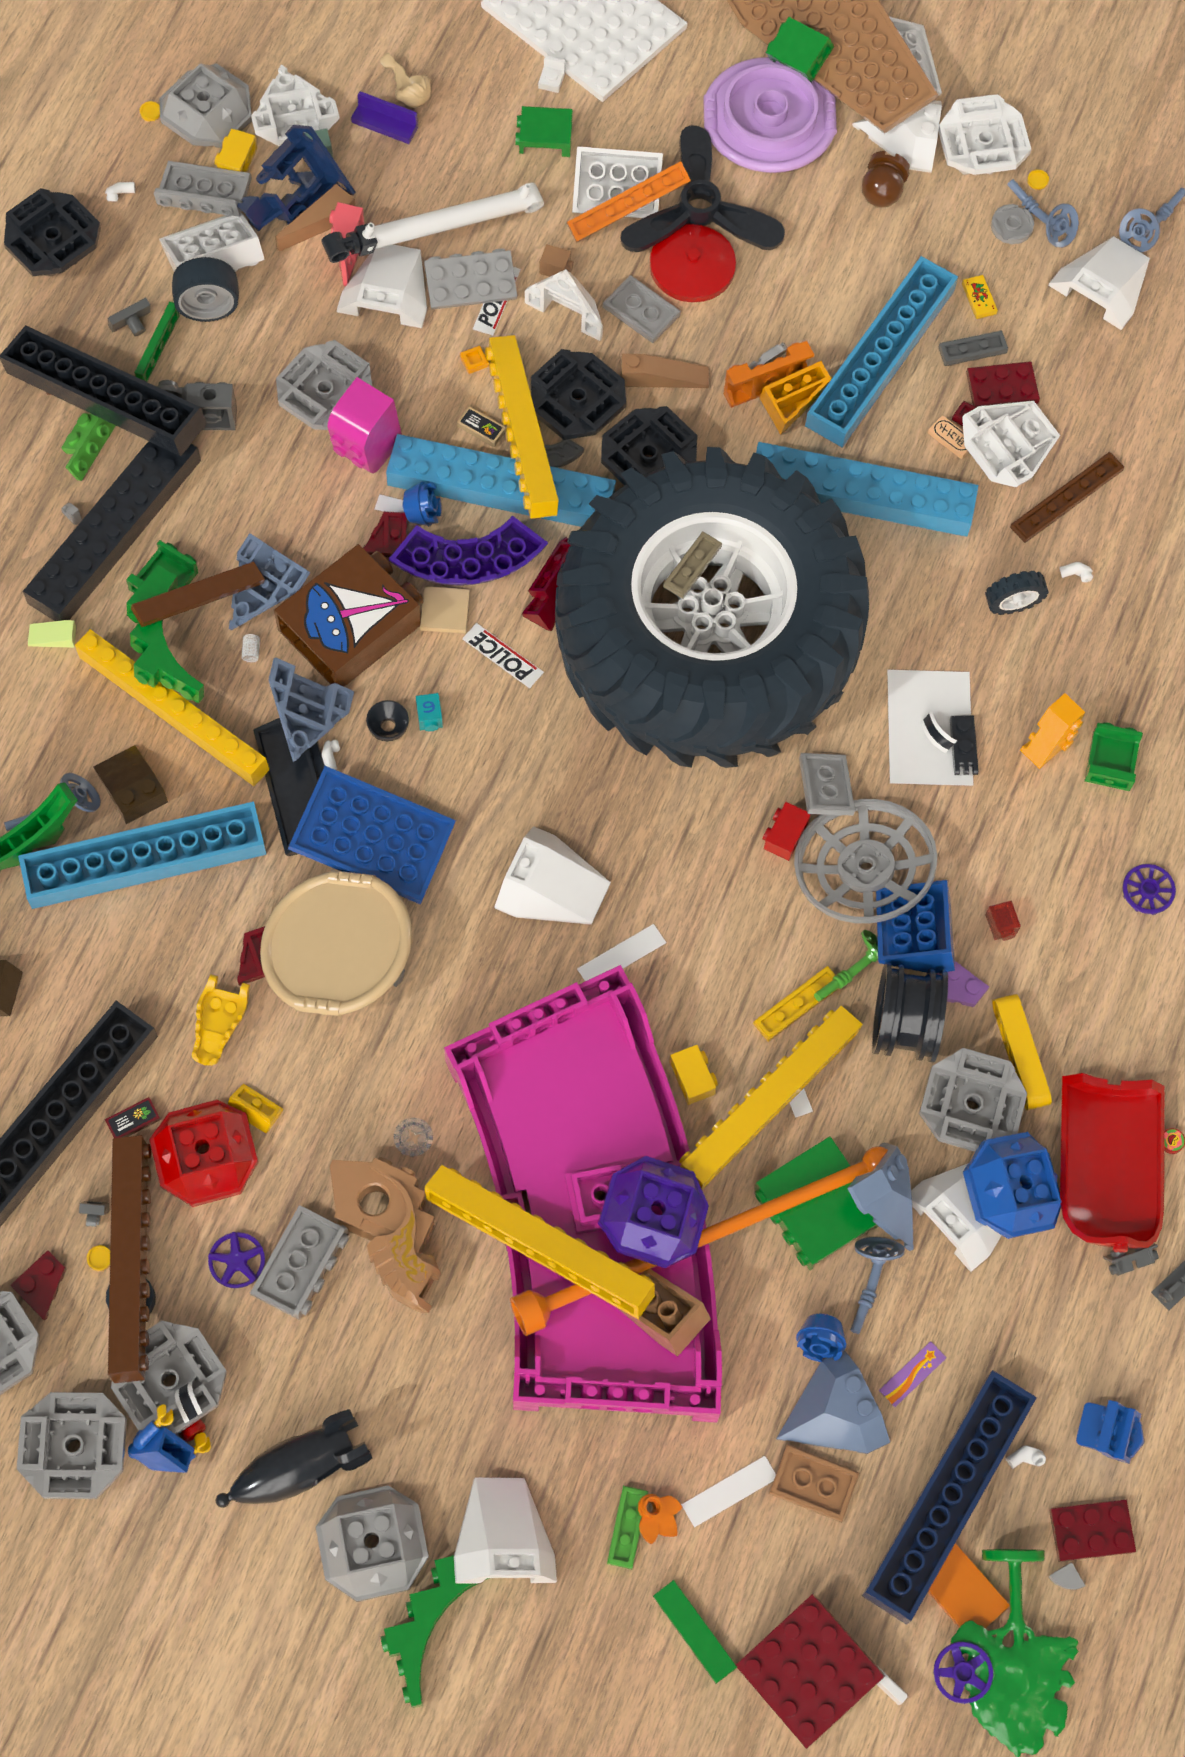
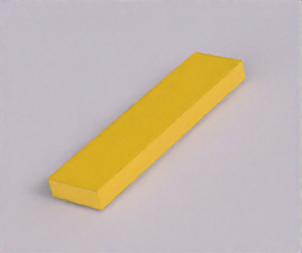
(793, 1005)

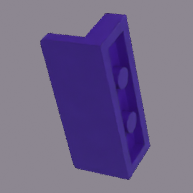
(385, 118)

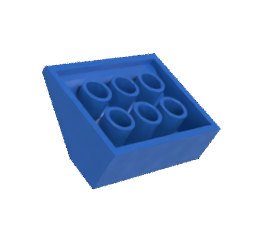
(921, 935)

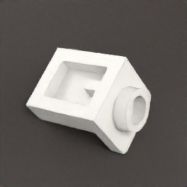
(552, 74)

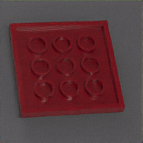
(810, 1670)

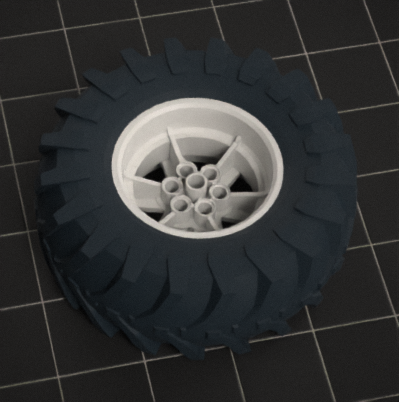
(680, 693)

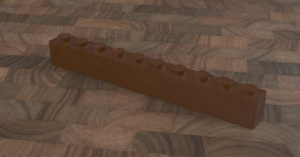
(129, 1260)

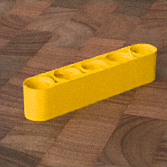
(1021, 1050)

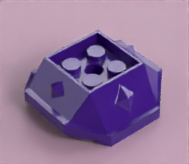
(639, 1231)

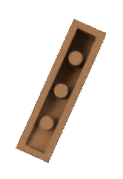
(314, 219)
(655, 371)

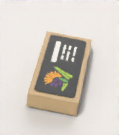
(481, 426)

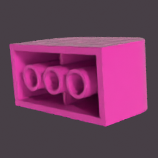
(364, 426)

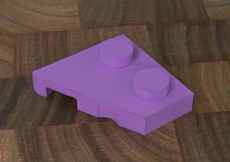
(964, 987)

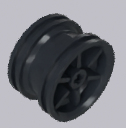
(910, 1012)

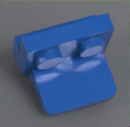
(1111, 1430)

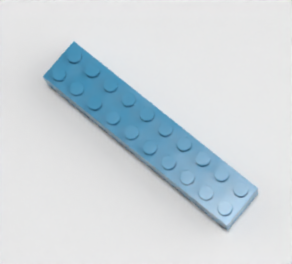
(881, 352)
(488, 479)
(881, 490)
(141, 855)

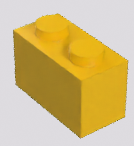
(237, 151)
(693, 1075)

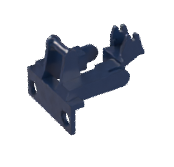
(313, 183)

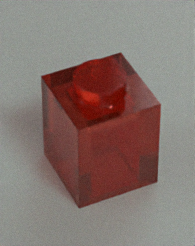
(1003, 921)

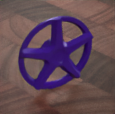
(236, 1260)
(963, 1672)

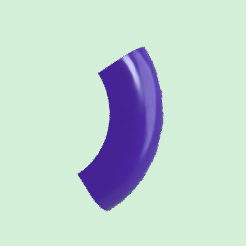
(471, 559)

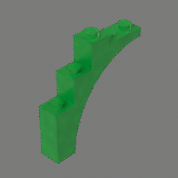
(157, 661)
(39, 829)
(411, 1638)

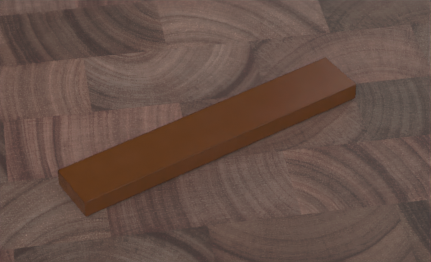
(1067, 497)
(197, 594)

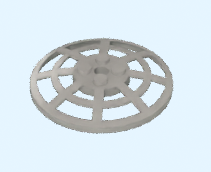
(866, 851)

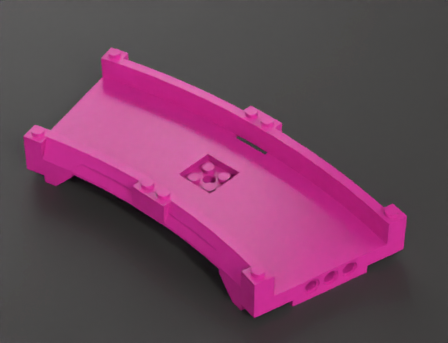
(561, 1107)

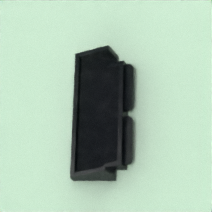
(288, 781)

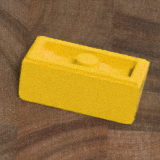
(259, 1110)

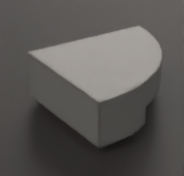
(71, 513)
(1067, 1578)

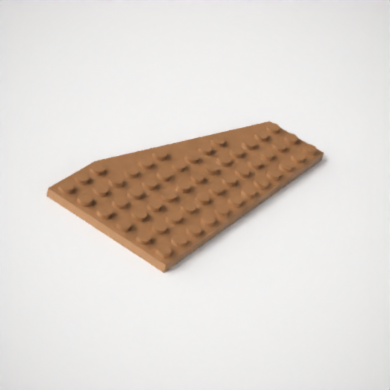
(869, 60)

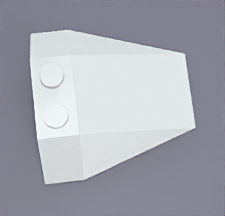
(1009, 440)

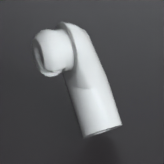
(120, 187)
(1079, 569)
(327, 753)
(1028, 1455)

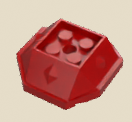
(206, 1176)

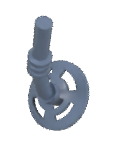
(1055, 225)
(1144, 227)
(79, 792)
(879, 1256)

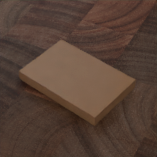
(814, 1483)

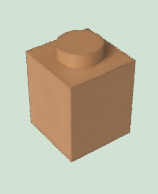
(554, 261)

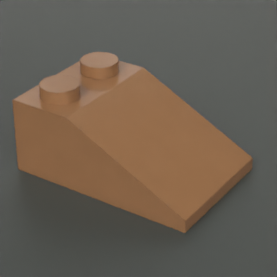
(672, 1315)

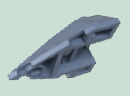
(281, 581)
(305, 706)
(887, 1195)
(837, 1410)

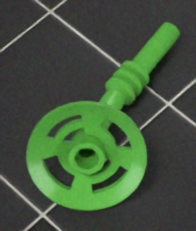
(845, 976)

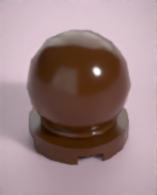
(885, 179)

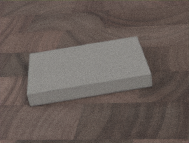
(641, 309)
(826, 784)

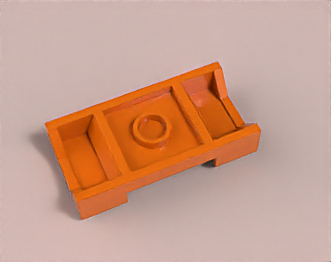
(747, 384)

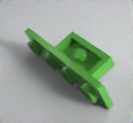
(86, 443)

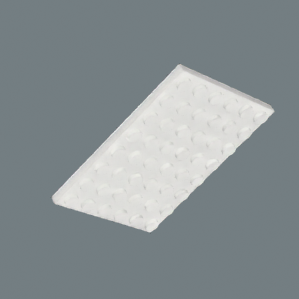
(596, 38)

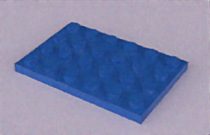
(372, 833)

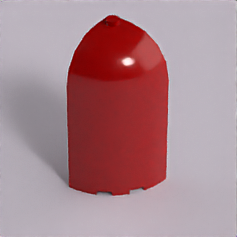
(1112, 1161)

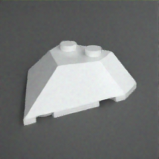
(292, 102)
(912, 139)
(570, 293)

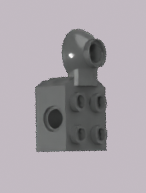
(215, 400)

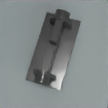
(1122, 1261)
(1172, 1288)

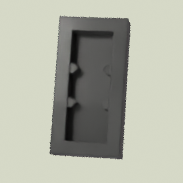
(130, 317)

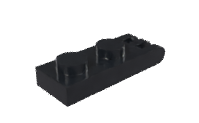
(965, 749)

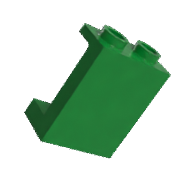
(800, 48)
(544, 129)
(172, 560)
(1113, 756)

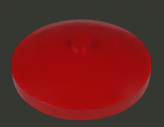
(693, 264)

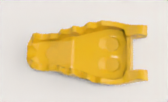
(217, 1018)

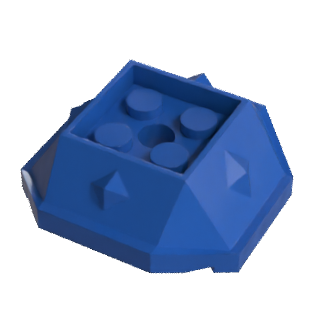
(996, 1191)

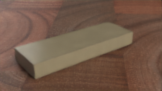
(692, 565)

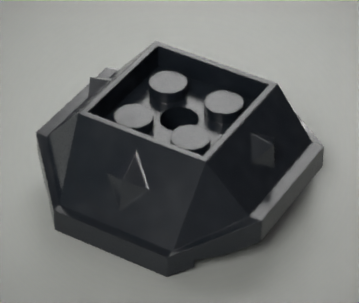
(50, 232)
(577, 376)
(646, 433)

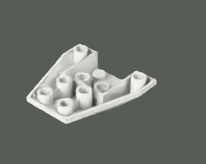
(1108, 276)
(390, 283)
(551, 882)
(950, 1208)
(503, 1535)

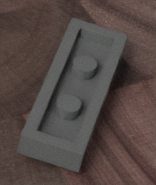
(973, 348)

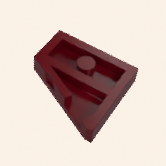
(387, 534)
(250, 958)
(40, 1283)

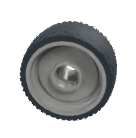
(205, 289)

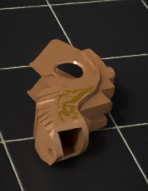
(396, 1233)

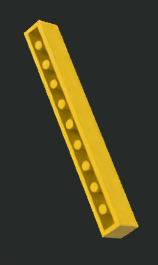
(522, 427)
(173, 709)
(771, 1096)
(540, 1241)

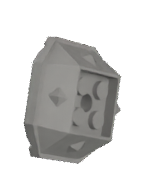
(206, 105)
(316, 370)
(974, 1078)
(17, 1342)
(175, 1352)
(46, 1438)
(376, 1571)

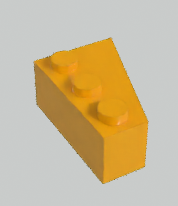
(794, 394)
(1056, 731)

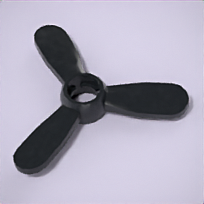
(738, 220)

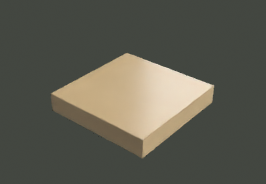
(445, 610)

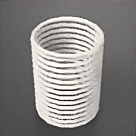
(245, 647)

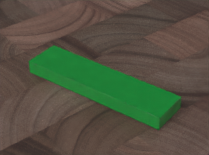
(157, 342)
(694, 1632)

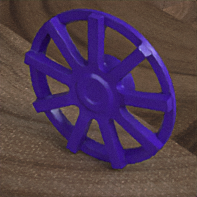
(1148, 889)

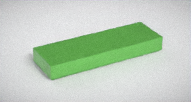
(626, 1529)

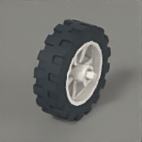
(1016, 592)

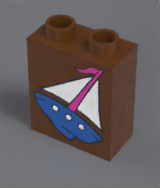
(349, 615)

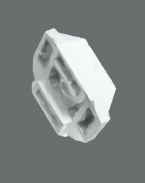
(984, 136)

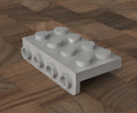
(202, 188)
(470, 279)
(300, 1263)

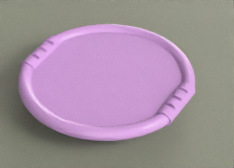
(769, 116)

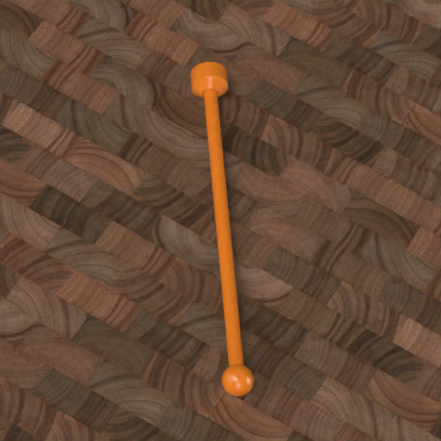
(534, 1309)

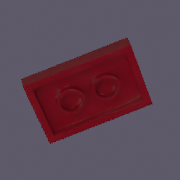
(1002, 384)
(1092, 1530)

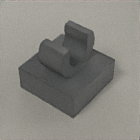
(93, 1211)

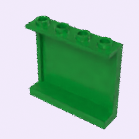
(824, 1222)

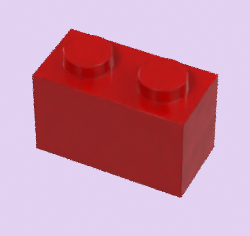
(786, 831)

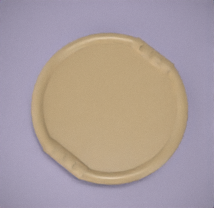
(336, 943)

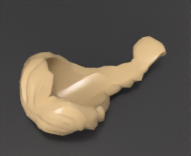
(410, 90)

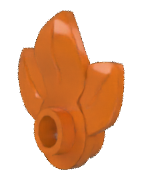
(660, 1519)

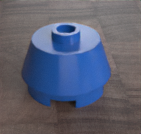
(421, 504)
(821, 1337)

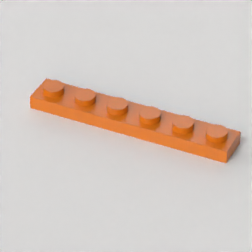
(628, 201)

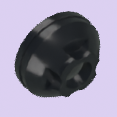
(387, 711)

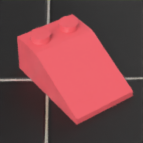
(344, 220)

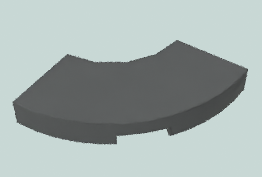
(563, 453)

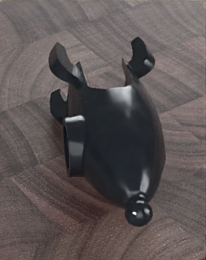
(298, 1463)

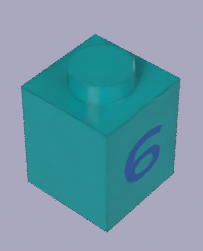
(429, 712)

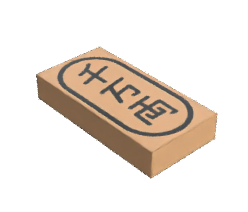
(949, 436)

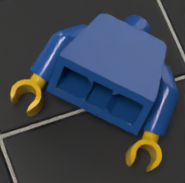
(162, 1449)

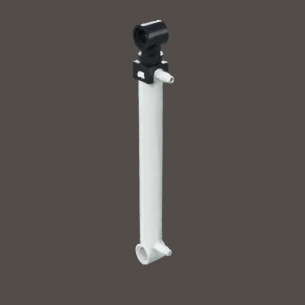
(370, 236)

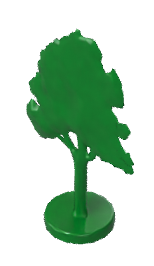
(1024, 1676)

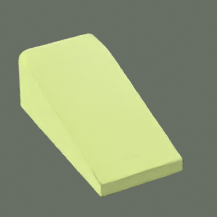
(52, 634)

